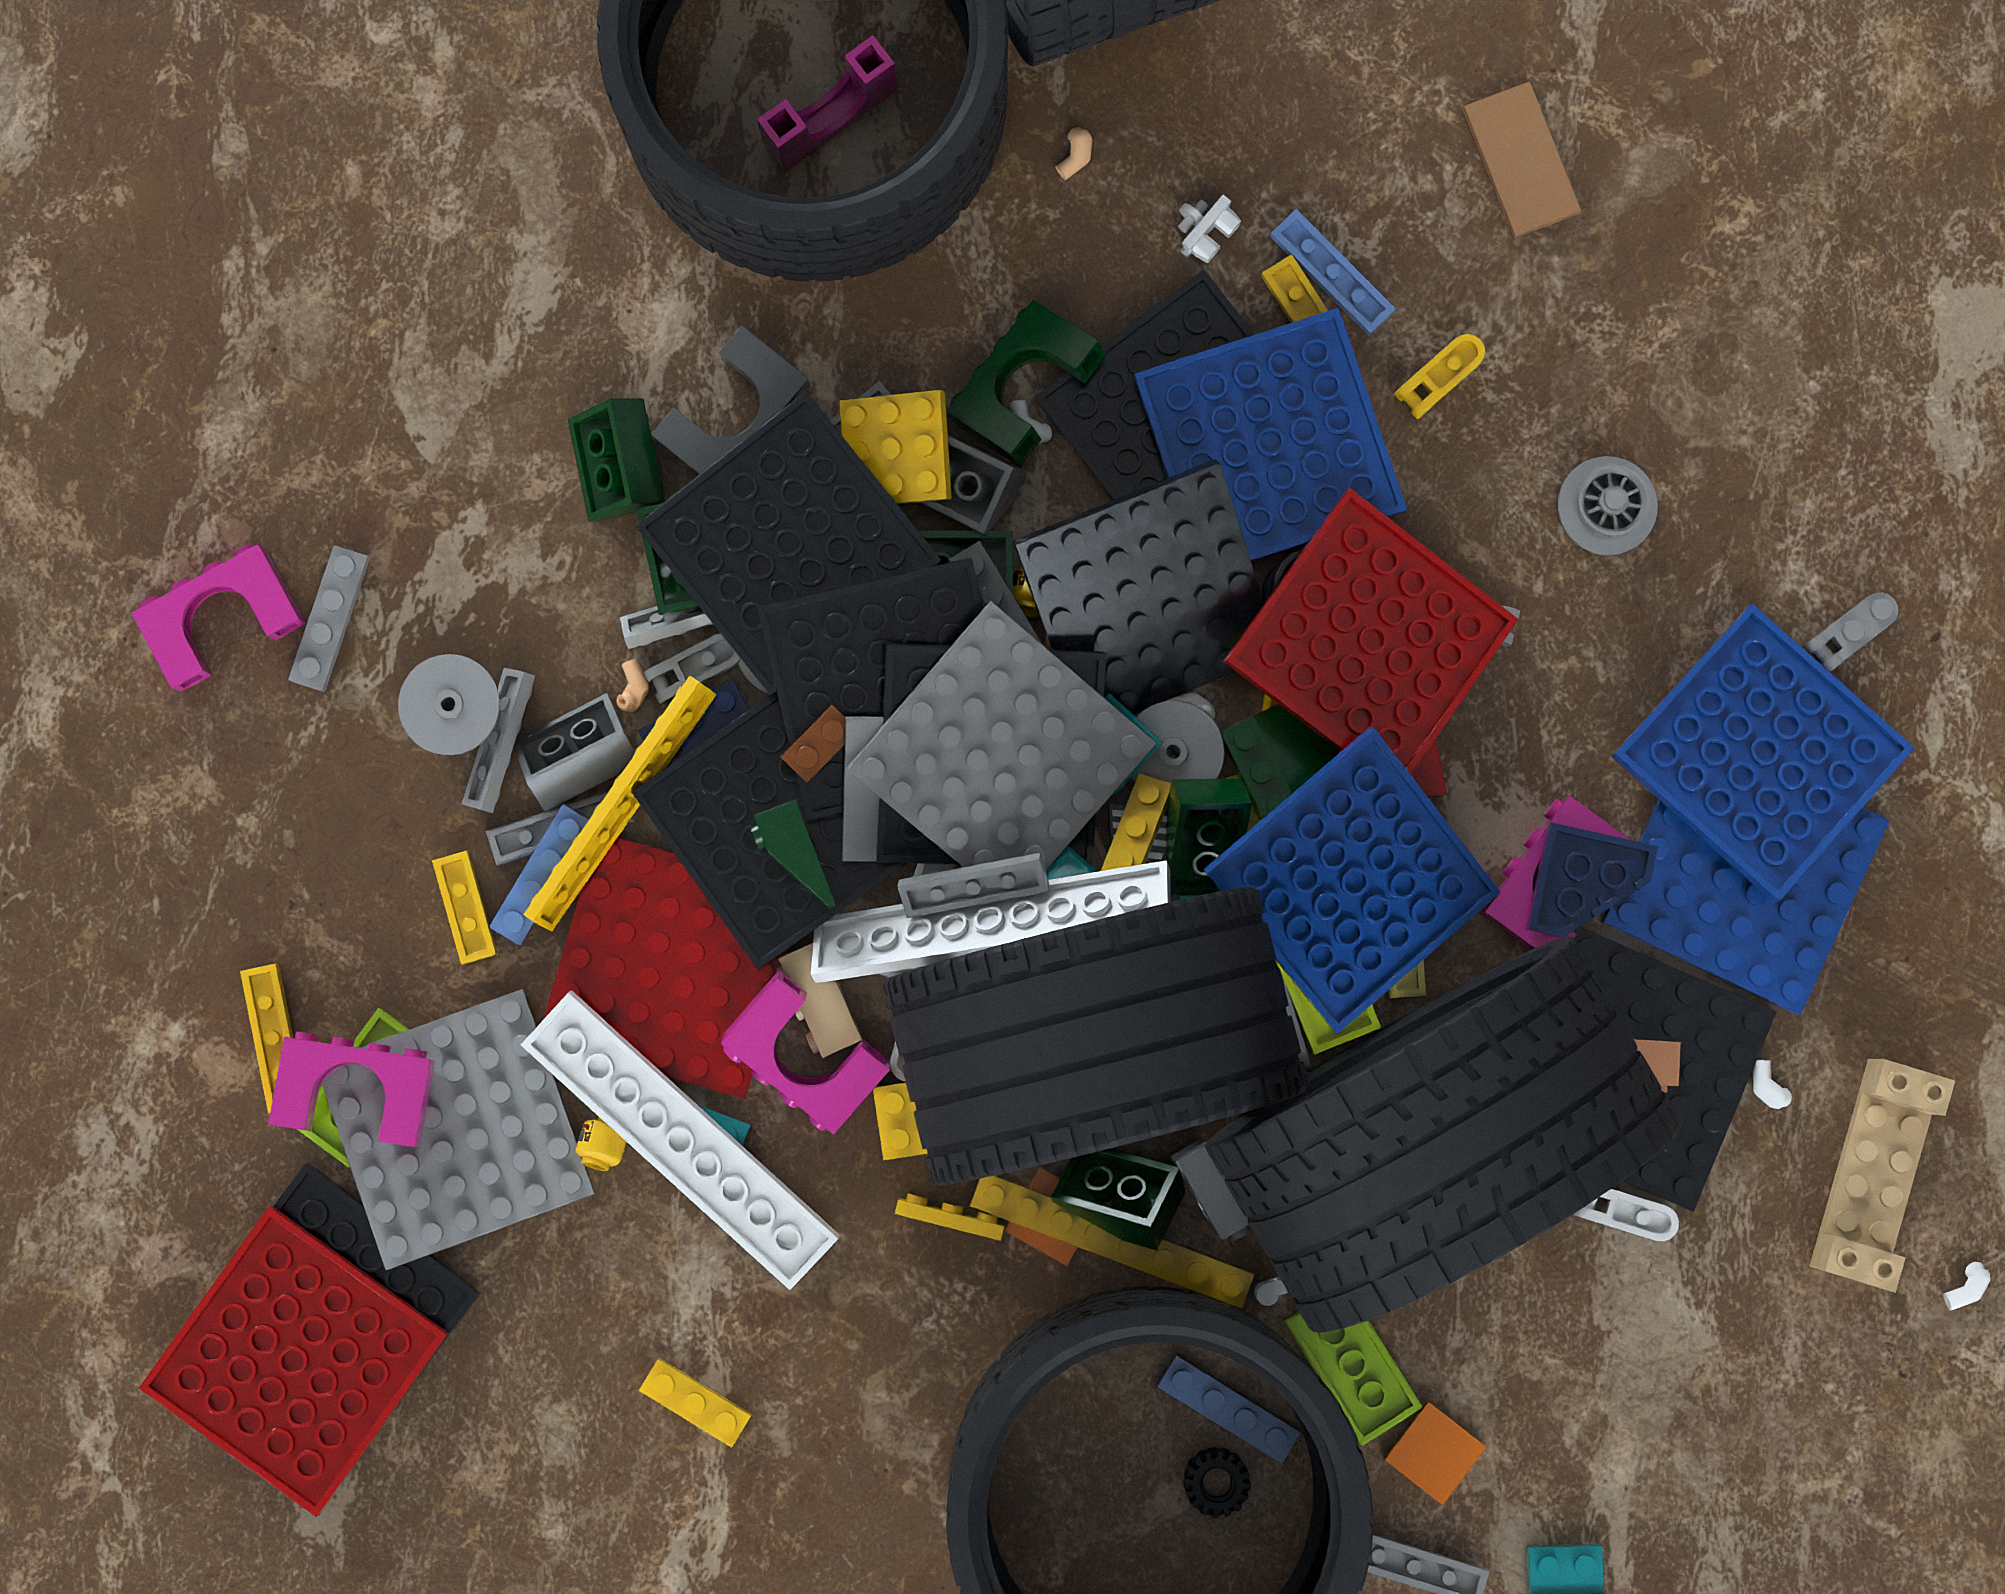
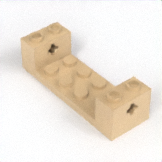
(1878, 1172)

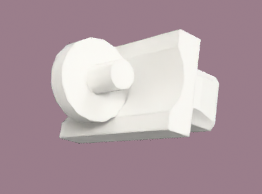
(1218, 216)

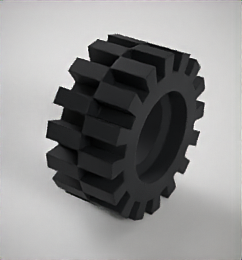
(1232, 1498)

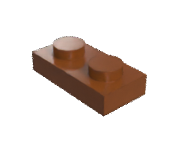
(817, 744)

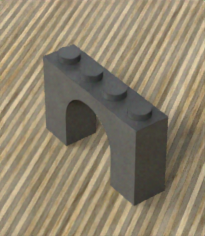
(770, 375)
(1210, 1191)

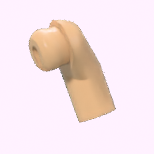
(1079, 153)
(636, 688)

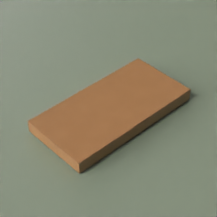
(1521, 159)

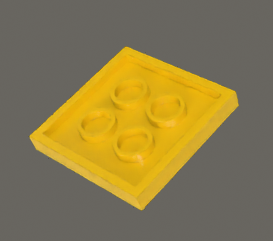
(902, 443)

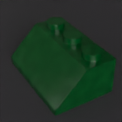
(616, 458)

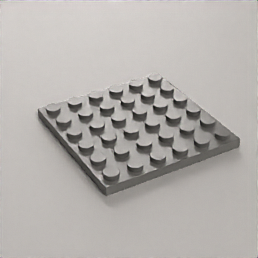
(1000, 748)
(490, 1139)

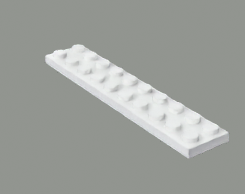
(889, 941)
(680, 1140)

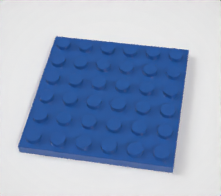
(1284, 424)
(1763, 753)
(1356, 879)
(1727, 927)

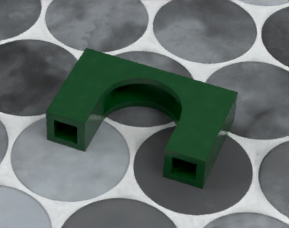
(1033, 338)

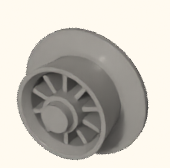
(1607, 505)
(449, 704)
(1190, 742)

